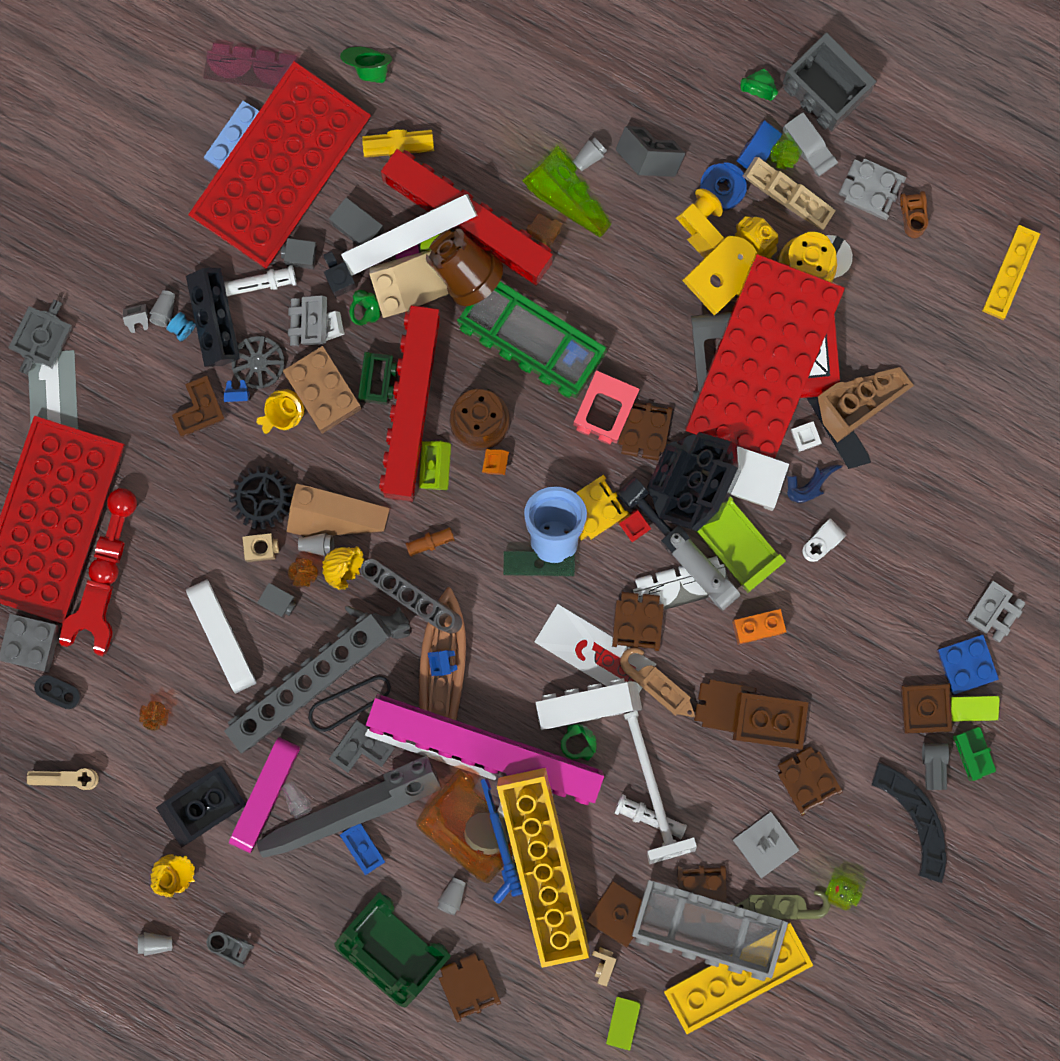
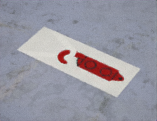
(587, 647)

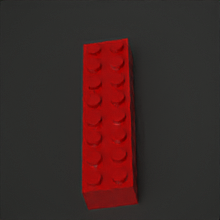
(487, 230)
(411, 404)

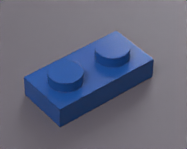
(362, 848)

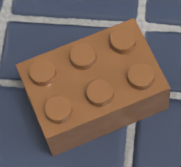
(322, 389)

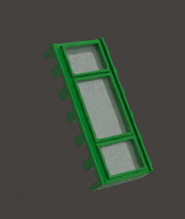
(533, 339)

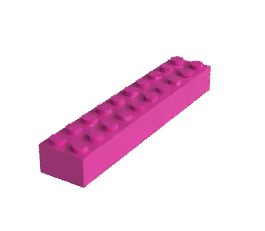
(482, 747)

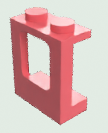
(614, 389)

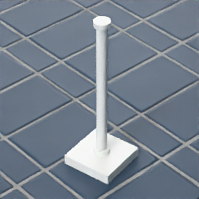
(670, 847)

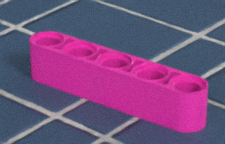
(264, 795)

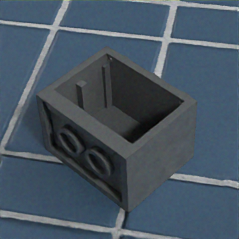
(828, 82)

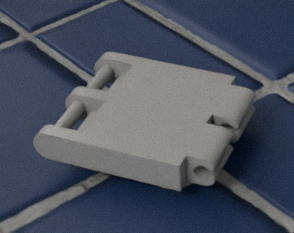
(871, 187)

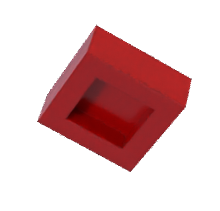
(634, 525)

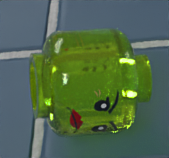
(843, 892)

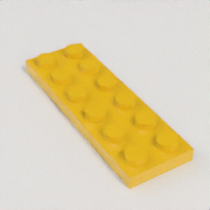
(718, 990)

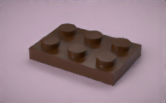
(770, 721)

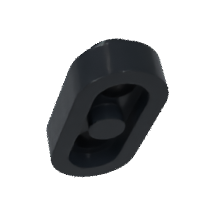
(58, 692)

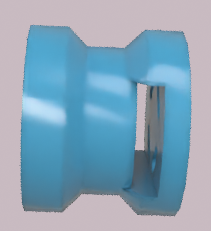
(181, 326)

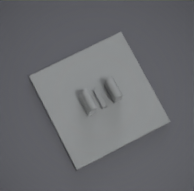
(765, 845)

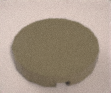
(480, 834)

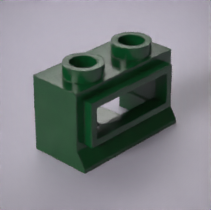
(366, 379)

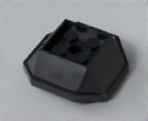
(694, 480)

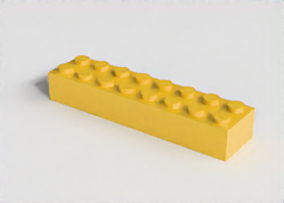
(543, 867)

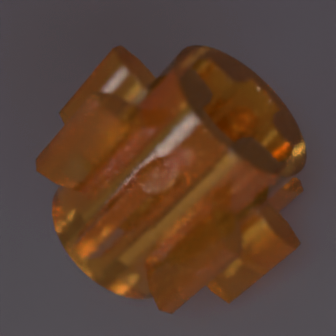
(302, 572)
(153, 715)

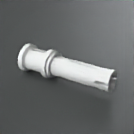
(271, 279)
(639, 813)

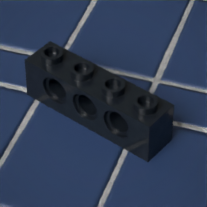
(212, 317)

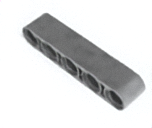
(421, 598)

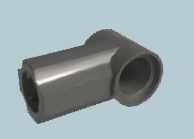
(935, 758)

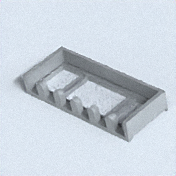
(709, 930)

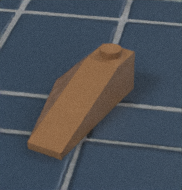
(856, 401)
(322, 511)

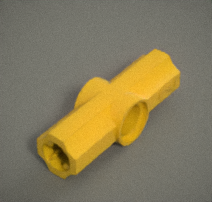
(397, 139)

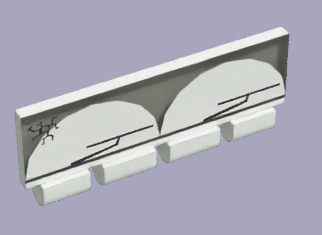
(675, 590)

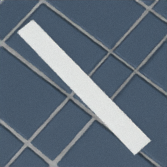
(433, 755)

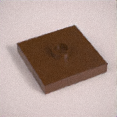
(926, 708)
(616, 914)

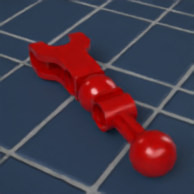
(102, 574)

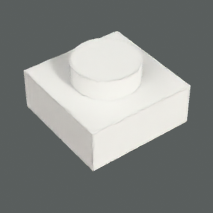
(334, 325)
(806, 436)

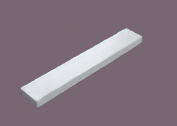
(409, 234)

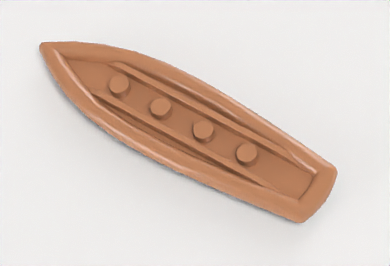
(443, 692)

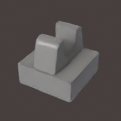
(135, 315)

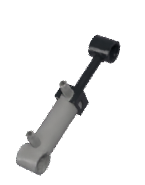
(682, 548)

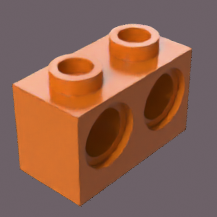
(759, 626)

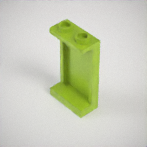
(740, 547)

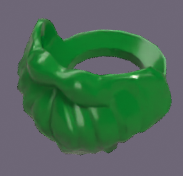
(760, 84)
(369, 302)
(588, 751)

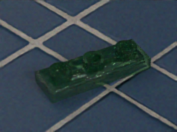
(522, 564)

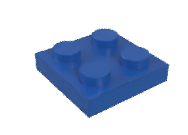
(967, 664)

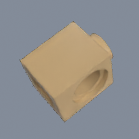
(250, 543)

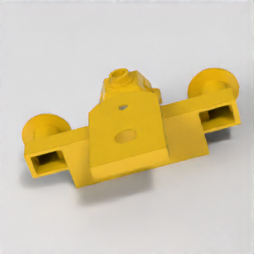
(723, 257)

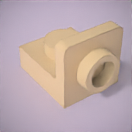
(604, 970)

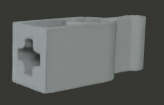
(810, 144)

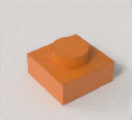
(495, 462)

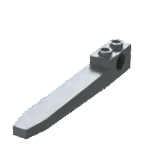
(399, 789)

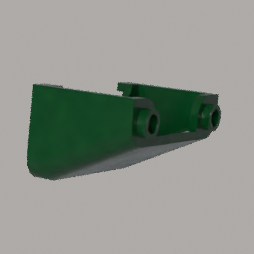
(390, 952)

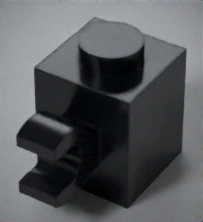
(338, 276)

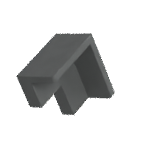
(649, 155)

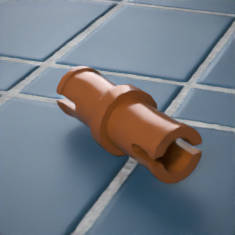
(430, 541)

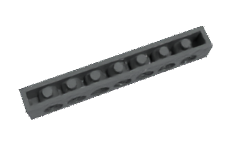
(238, 728)

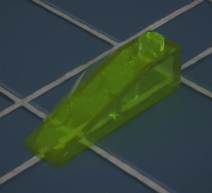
(558, 185)

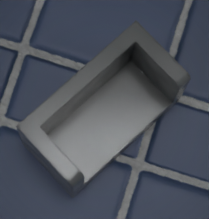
(355, 223)

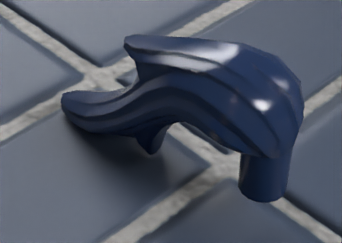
(812, 488)

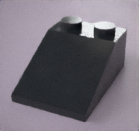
(201, 806)

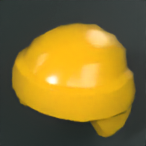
(282, 410)

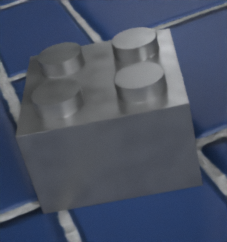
(29, 643)

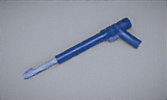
(509, 874)

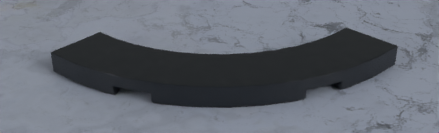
(923, 815)

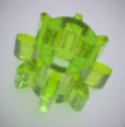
(784, 154)

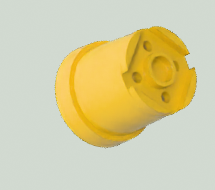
(811, 255)

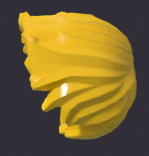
(342, 565)
(171, 875)

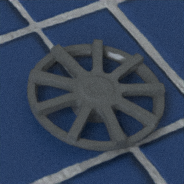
(258, 362)

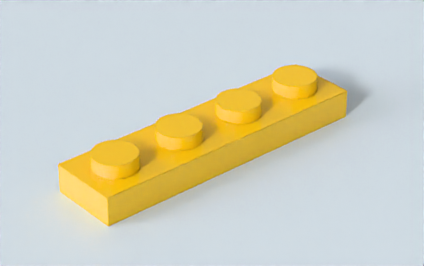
(1011, 272)

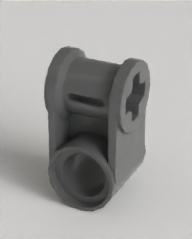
(231, 947)

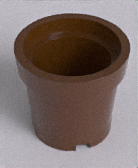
(464, 267)
(491, 430)

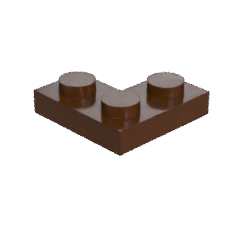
(204, 411)

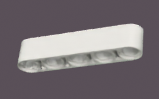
(221, 636)

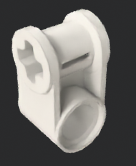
(825, 538)

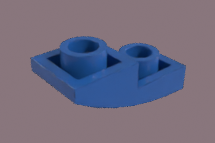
(760, 144)

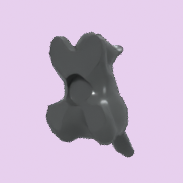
(396, 623)

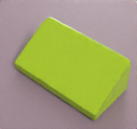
(435, 465)
(975, 708)
(623, 1023)

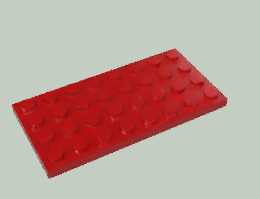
(279, 165)
(765, 356)
(53, 516)

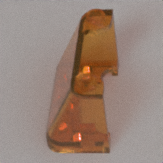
(446, 821)

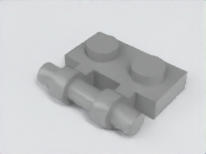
(312, 322)
(990, 606)

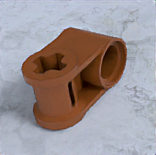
(914, 209)

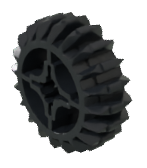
(258, 508)

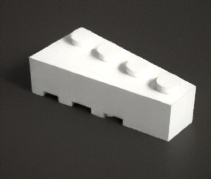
(588, 705)

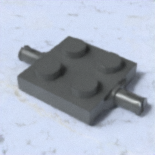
(40, 337)

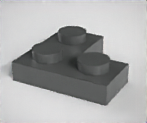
(356, 744)

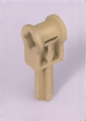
(63, 778)

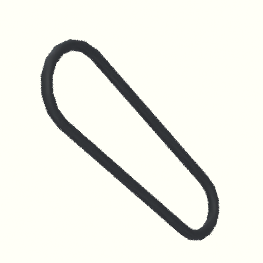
(342, 693)

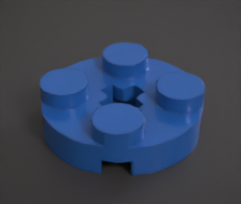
(736, 184)

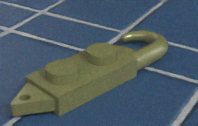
(785, 906)

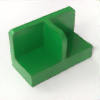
(974, 754)

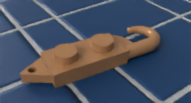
(658, 685)

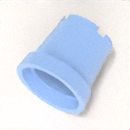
(561, 512)

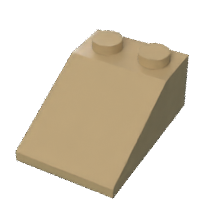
(406, 284)

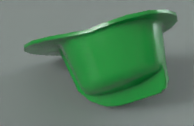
(368, 63)

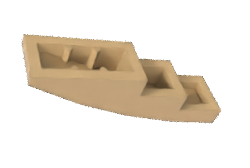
(789, 193)

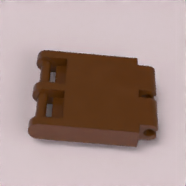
(645, 431)
(638, 621)
(720, 704)
(808, 779)
(708, 886)
(468, 986)

